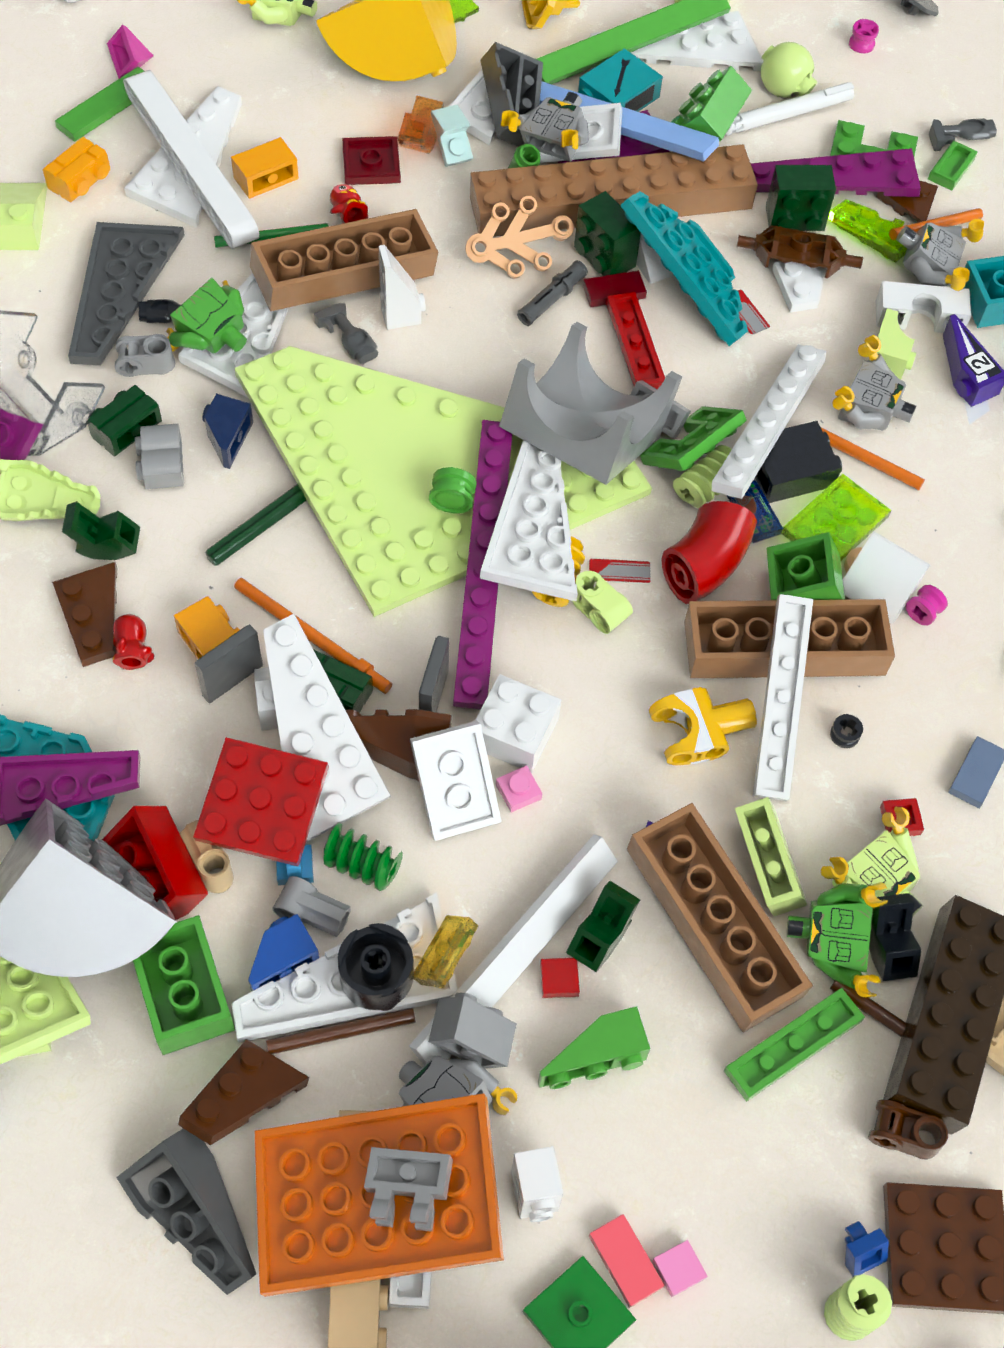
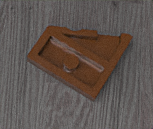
(915, 207)

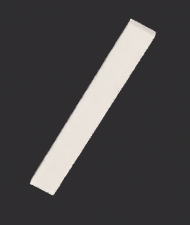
(530, 934)

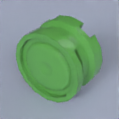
(452, 490)

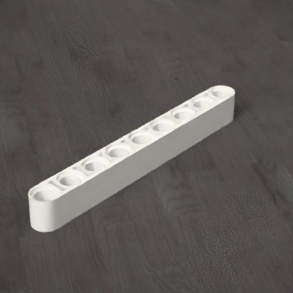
(191, 159)

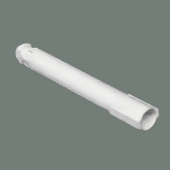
(792, 107)

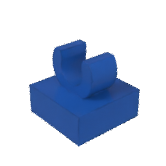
(864, 1250)

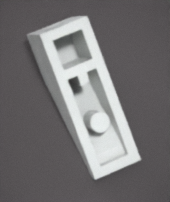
(398, 293)

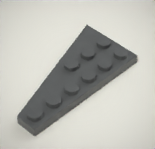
(118, 276)

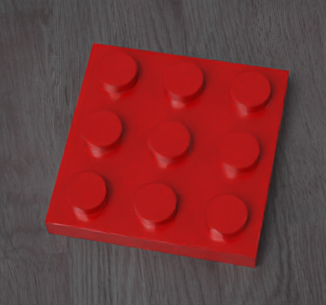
(261, 801)

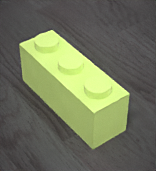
(770, 857)

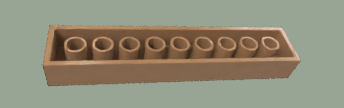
(678, 181)

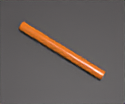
(945, 221)
(874, 461)

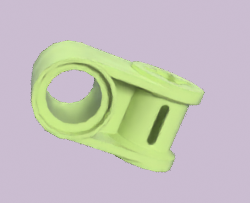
(601, 603)

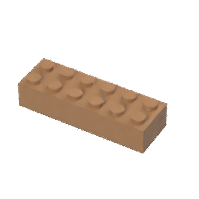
(339, 258)
(736, 638)
(718, 917)

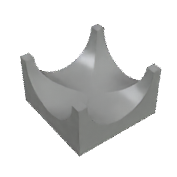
(583, 418)

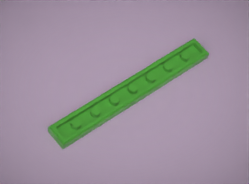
(631, 36)

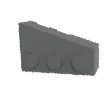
(511, 84)

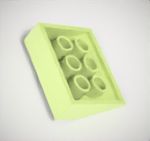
(21, 215)

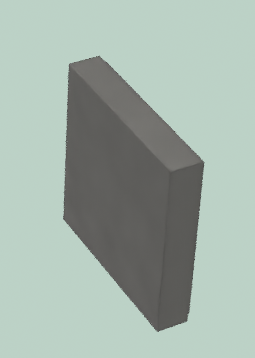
(229, 663)
(435, 675)

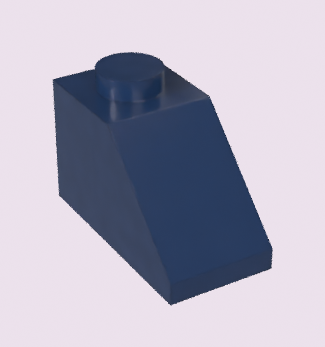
(227, 426)

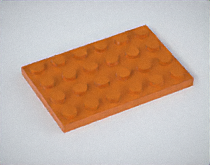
(318, 1212)

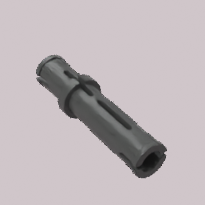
(560, 286)

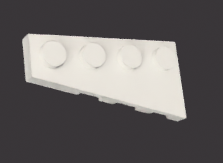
(476, 108)

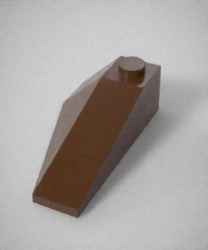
(389, 736)

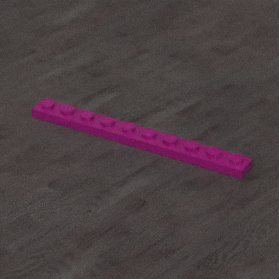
(481, 594)

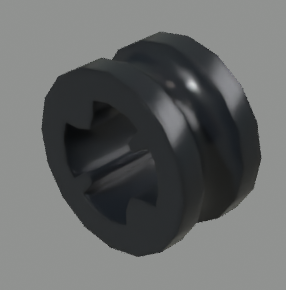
(851, 739)

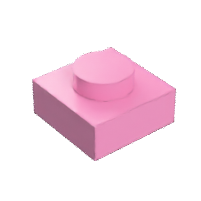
(518, 788)

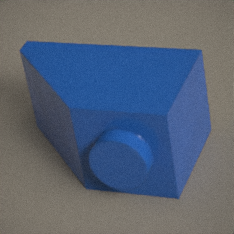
(281, 951)

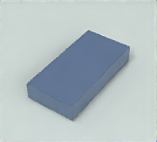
(978, 772)

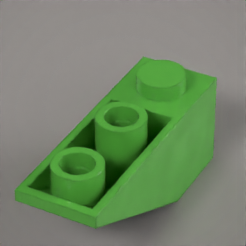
(606, 1044)

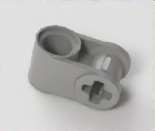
(146, 354)

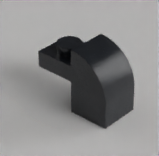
(891, 939)

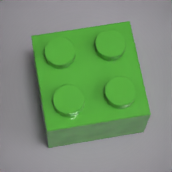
(806, 569)

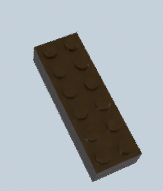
(952, 1015)

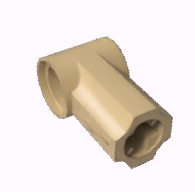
(207, 858)

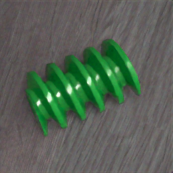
(360, 859)

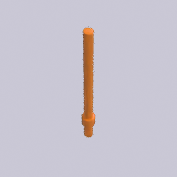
(313, 635)

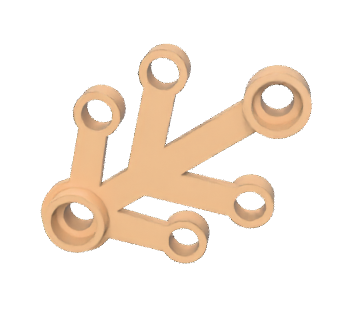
(515, 240)

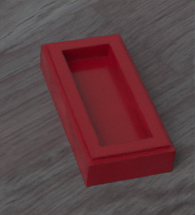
(600, 287)

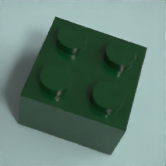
(801, 197)
(606, 235)

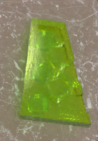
(868, 228)

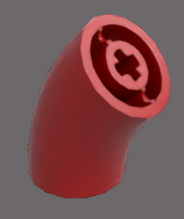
(708, 550)

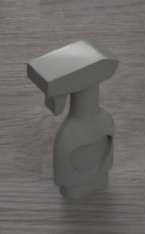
(968, 129)
(354, 339)

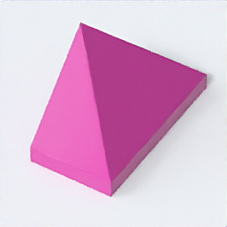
(127, 51)

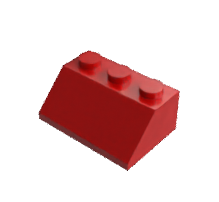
(156, 850)

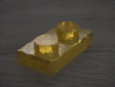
(445, 951)

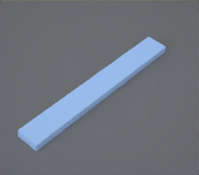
(649, 128)

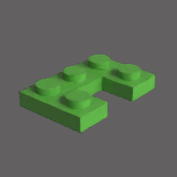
(849, 138)
(705, 430)

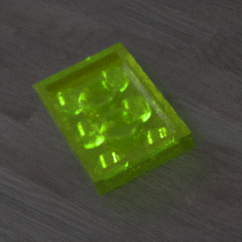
(843, 511)

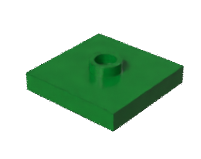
(579, 1310)

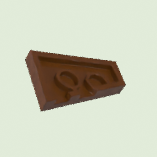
(90, 611)
(238, 1091)

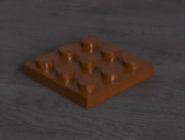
(945, 1247)

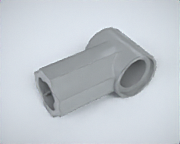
(311, 906)

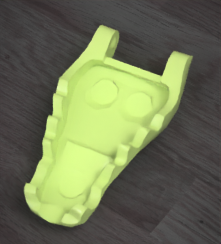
(35, 492)

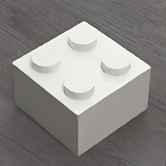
(517, 722)

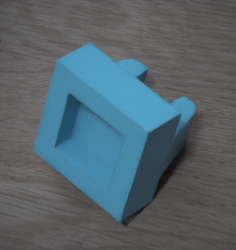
(304, 870)

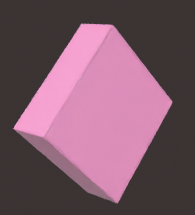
(679, 1268)

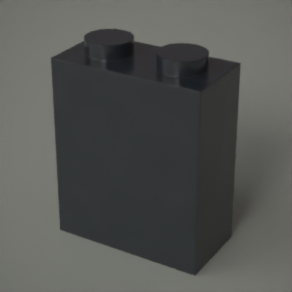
(799, 463)

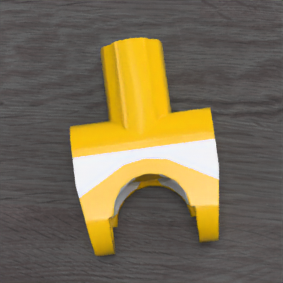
(702, 723)

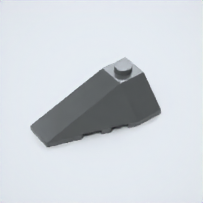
(187, 1196)

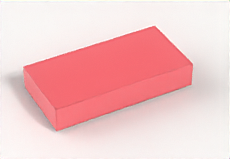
(626, 1260)

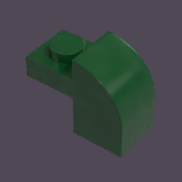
(103, 537)
(603, 927)

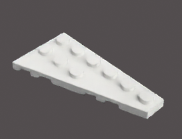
(159, 181)

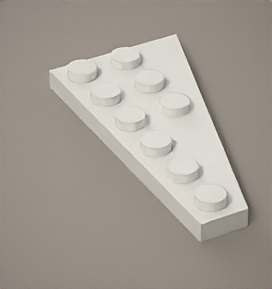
(717, 41)
(259, 328)
(533, 530)
(319, 728)
(314, 991)

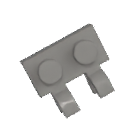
(407, 1174)

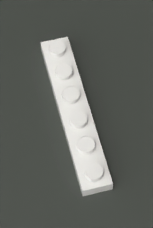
(783, 697)

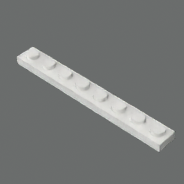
(768, 422)

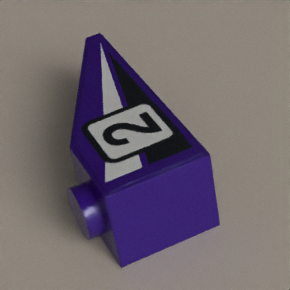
(971, 366)

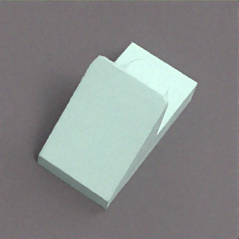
(452, 135)

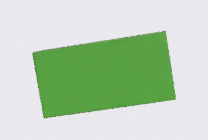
(952, 165)

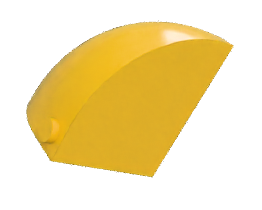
(392, 37)

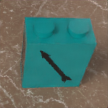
(622, 81)

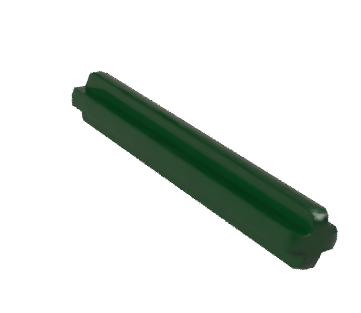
(255, 525)

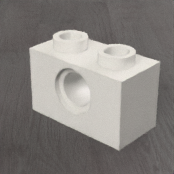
(537, 1183)

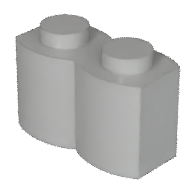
(160, 456)

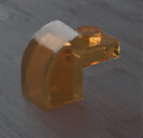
(418, 128)

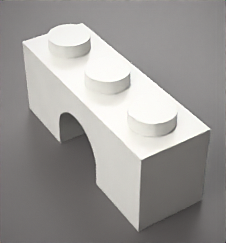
(930, 300)

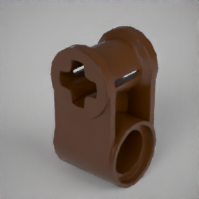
(905, 1128)

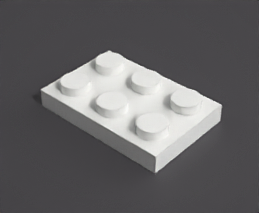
(604, 133)
(455, 780)

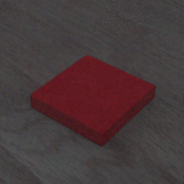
(371, 160)

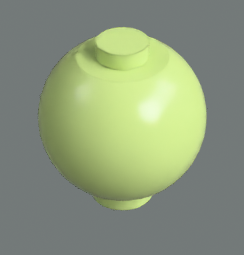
(788, 70)

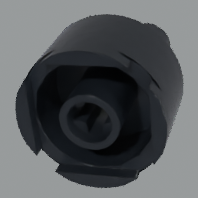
(365, 950)

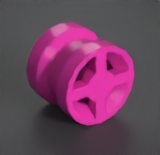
(863, 36)
(926, 605)

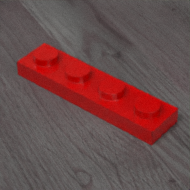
(635, 339)

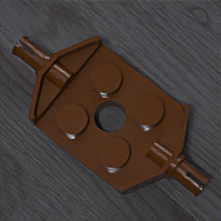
(800, 247)

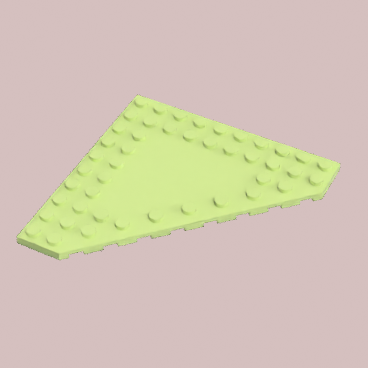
(367, 463)

